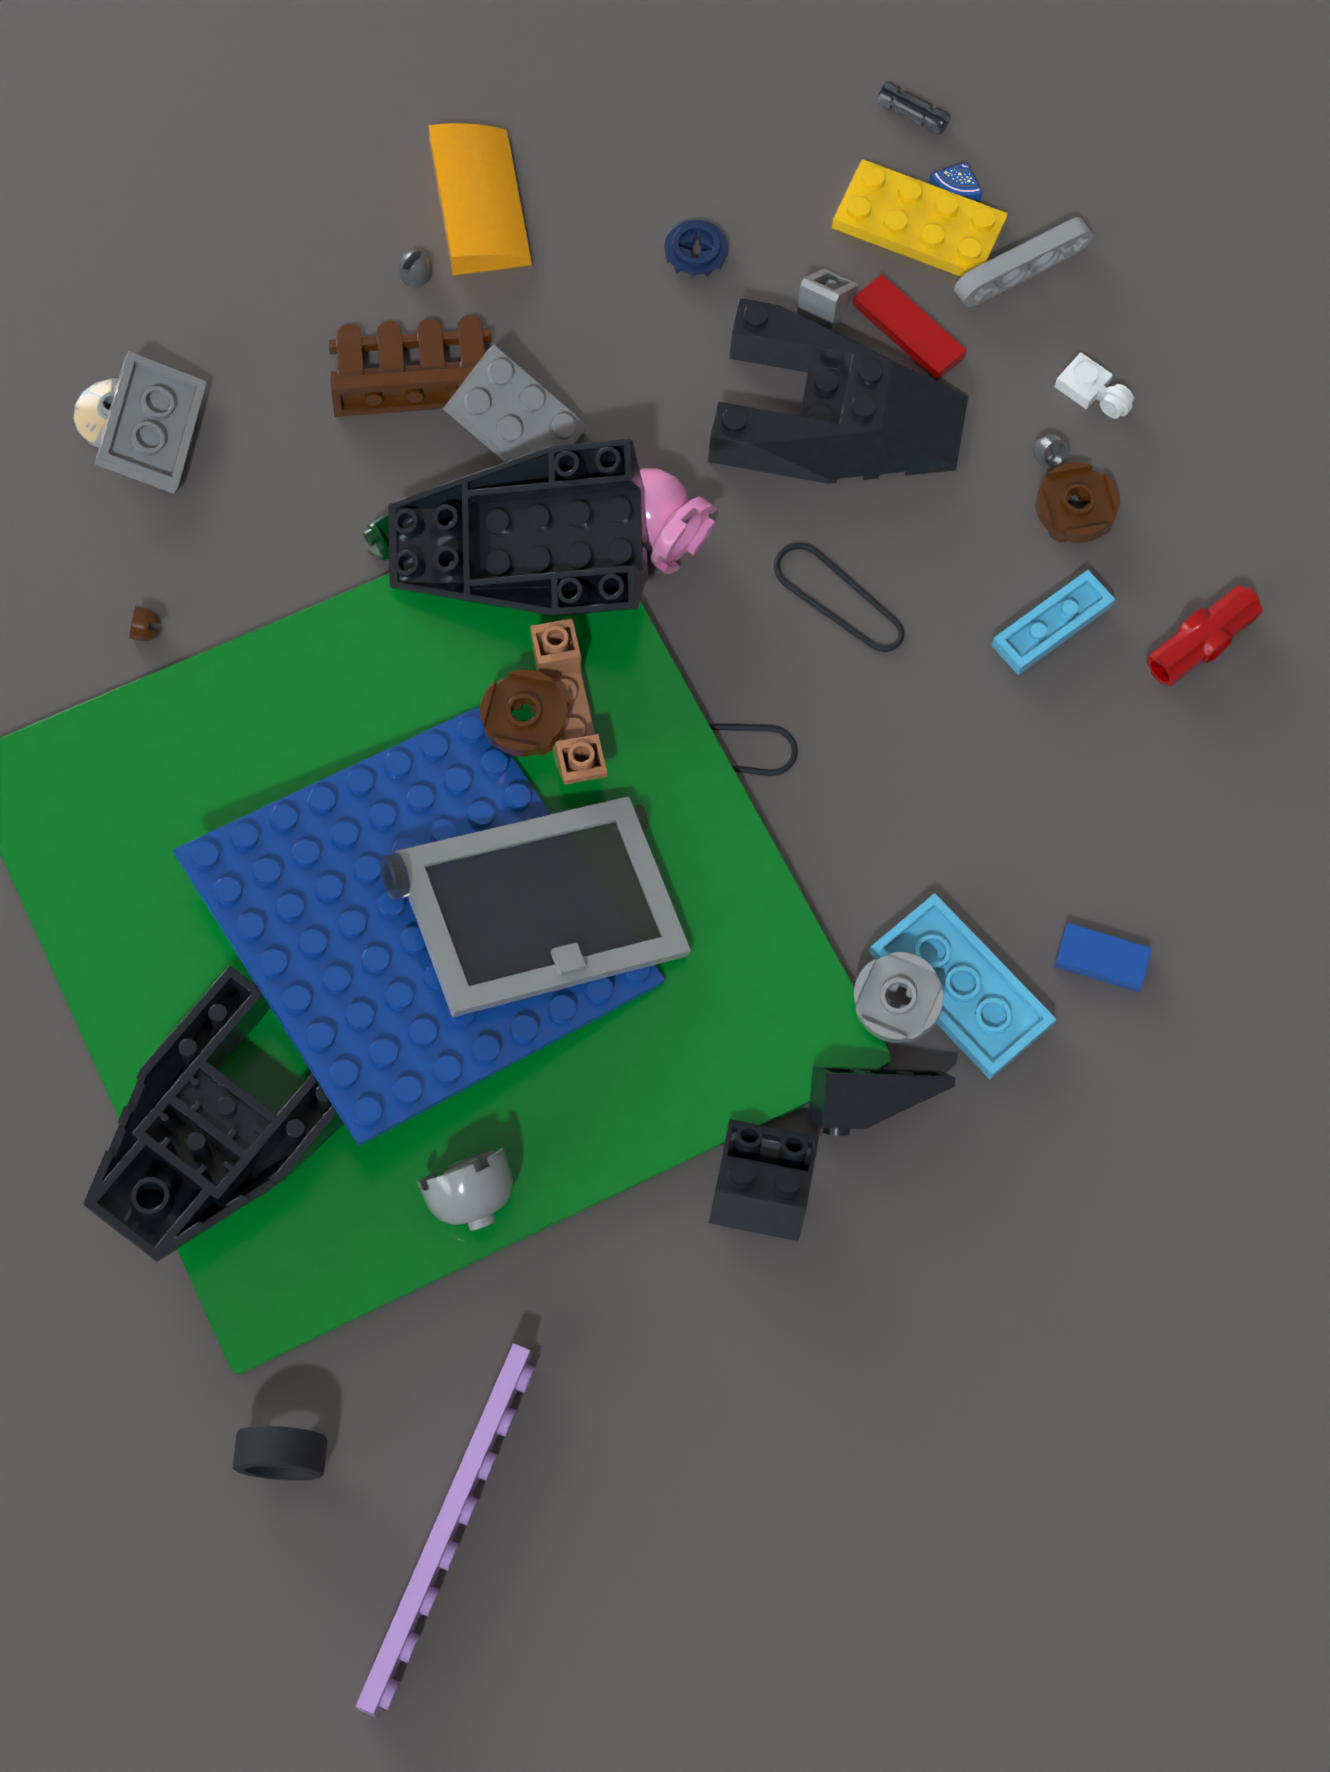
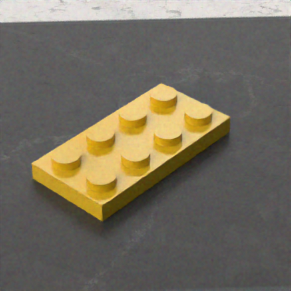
(918, 219)

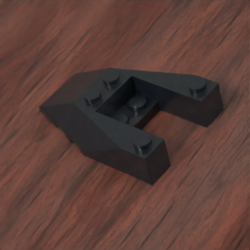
(856, 409)
(196, 1140)

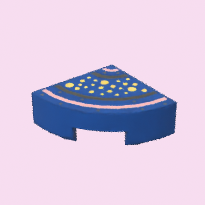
(958, 181)

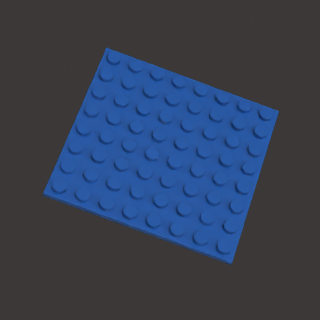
(348, 963)

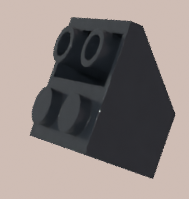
(764, 1180)

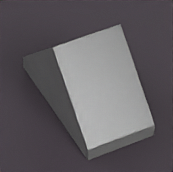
(825, 297)

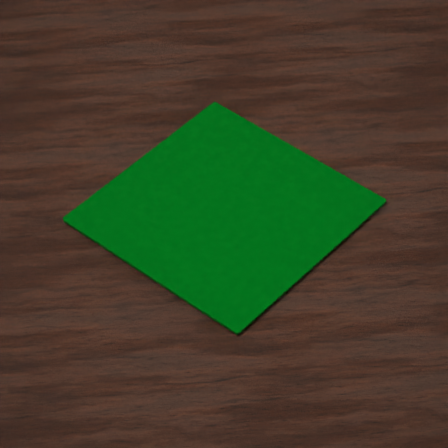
(145, 768)

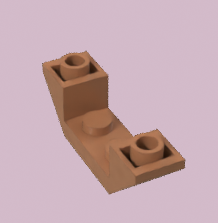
(558, 656)

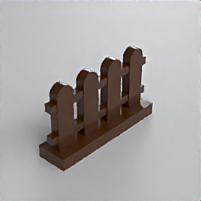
(397, 386)

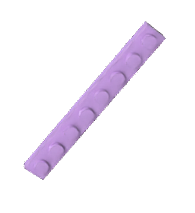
(440, 1548)

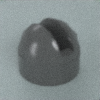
(419, 272)
(1056, 445)

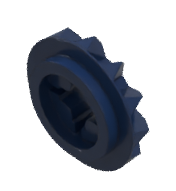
(681, 241)

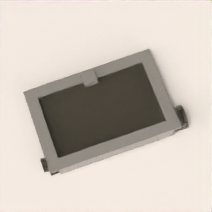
(538, 904)

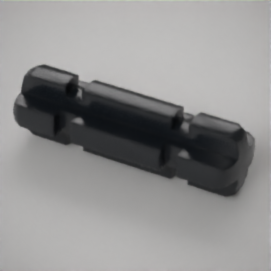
(913, 108)

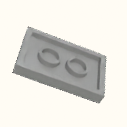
(511, 409)
(150, 422)

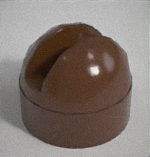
(140, 624)

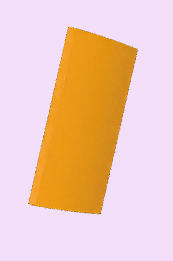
(478, 198)

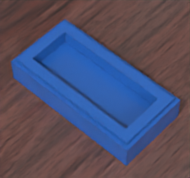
(1103, 957)

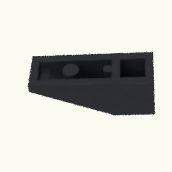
(865, 1096)

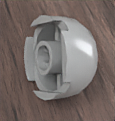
(469, 1190)

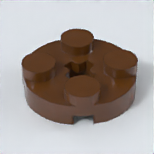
(1074, 524)
(510, 694)

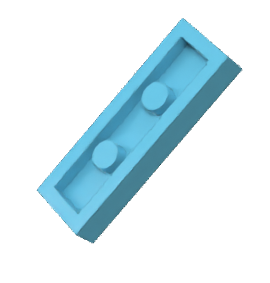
(1053, 622)

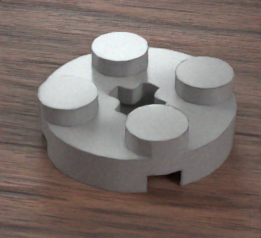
(888, 974)

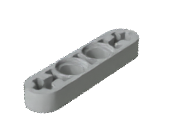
(1023, 262)

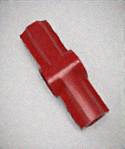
(1204, 635)

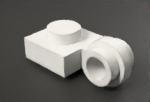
(1088, 381)

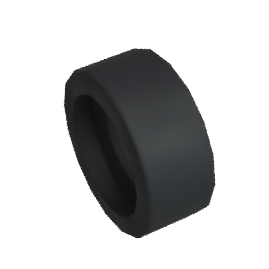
(280, 1453)

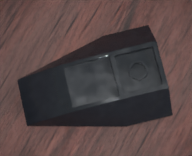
(530, 534)

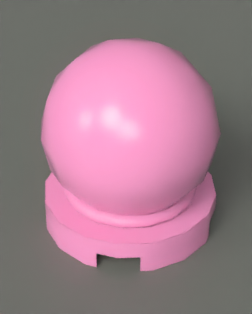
(673, 519)

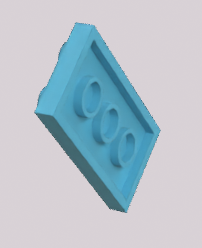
(983, 1001)

